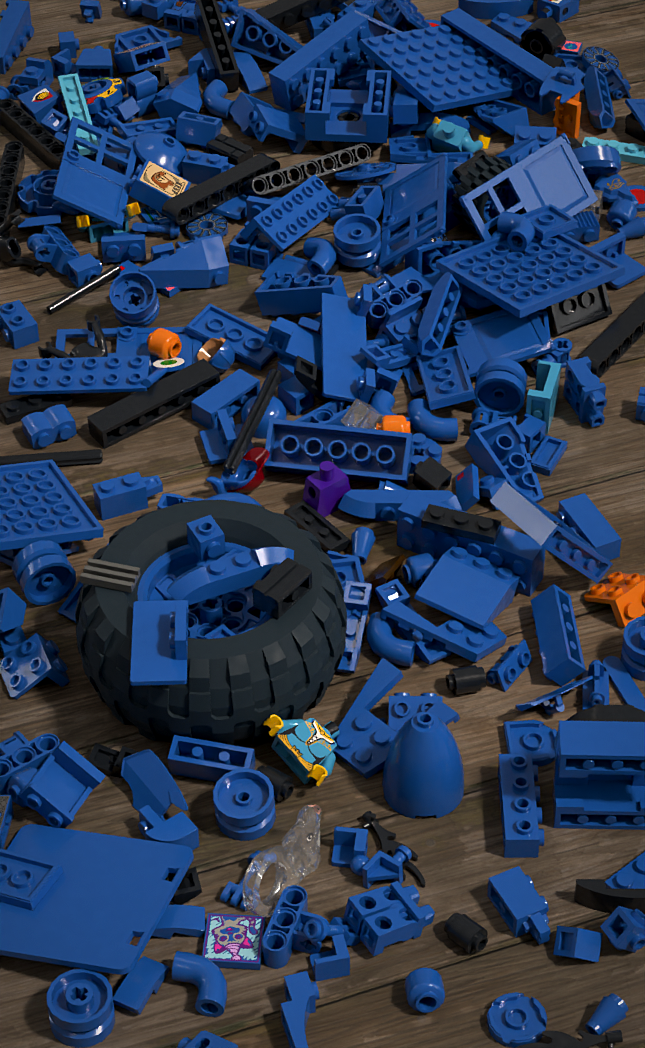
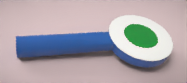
(163, 367)

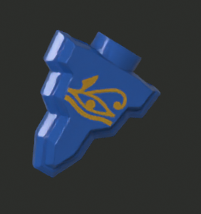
(614, 189)

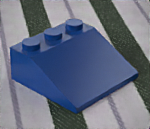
(468, 587)

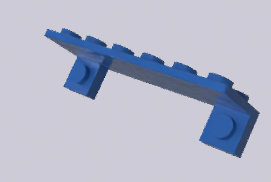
(293, 214)
(342, 336)
(296, 340)
(79, 375)

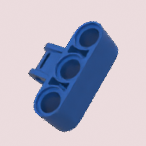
(52, 247)
(385, 293)
(19, 754)
(287, 928)

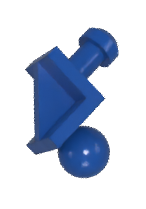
(381, 866)

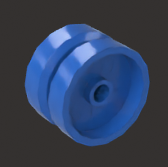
(357, 240)
(501, 386)
(44, 572)
(634, 648)
(244, 804)
(81, 1008)

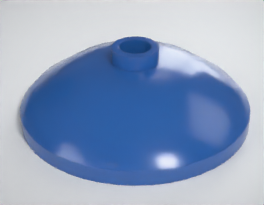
(161, 150)

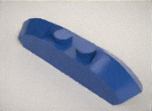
(598, 99)
(438, 315)
(384, 504)
(227, 574)

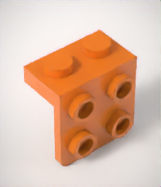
(623, 593)

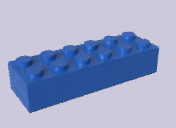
(332, 49)
(358, 452)
(510, 551)

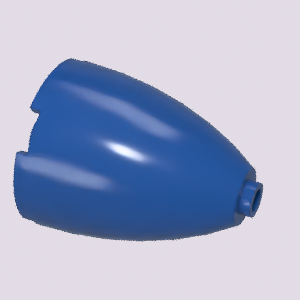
(423, 769)

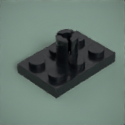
(579, 309)

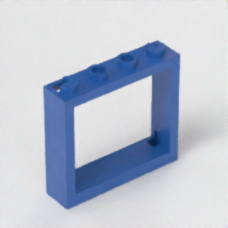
(552, 536)

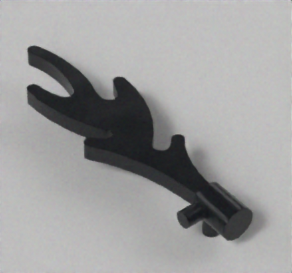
(390, 846)
(564, 1040)

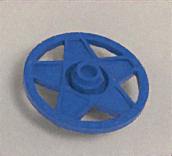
(365, 172)

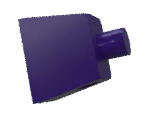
(326, 488)

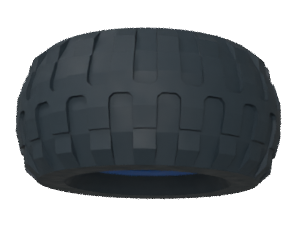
(231, 680)

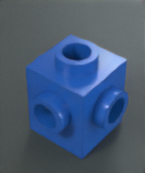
(625, 929)

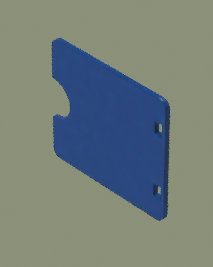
(99, 902)

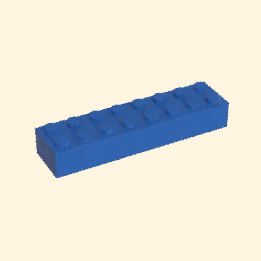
(513, 61)

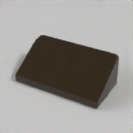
(385, 572)

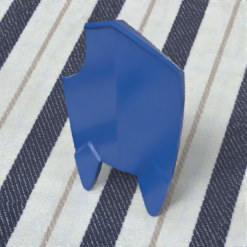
(563, 82)
(558, 706)
(151, 783)

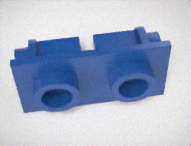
(617, 85)
(511, 665)
(597, 689)

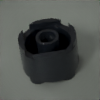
(543, 37)

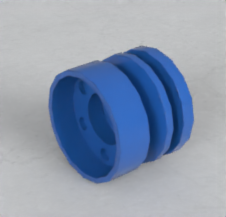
(130, 289)

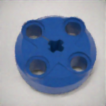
(598, 161)

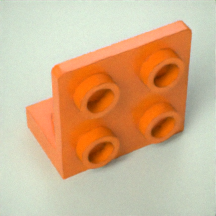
(568, 116)

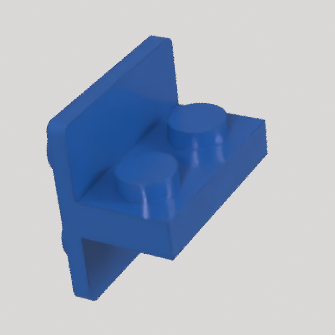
(402, 320)
(220, 440)

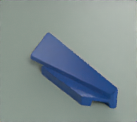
(404, 170)

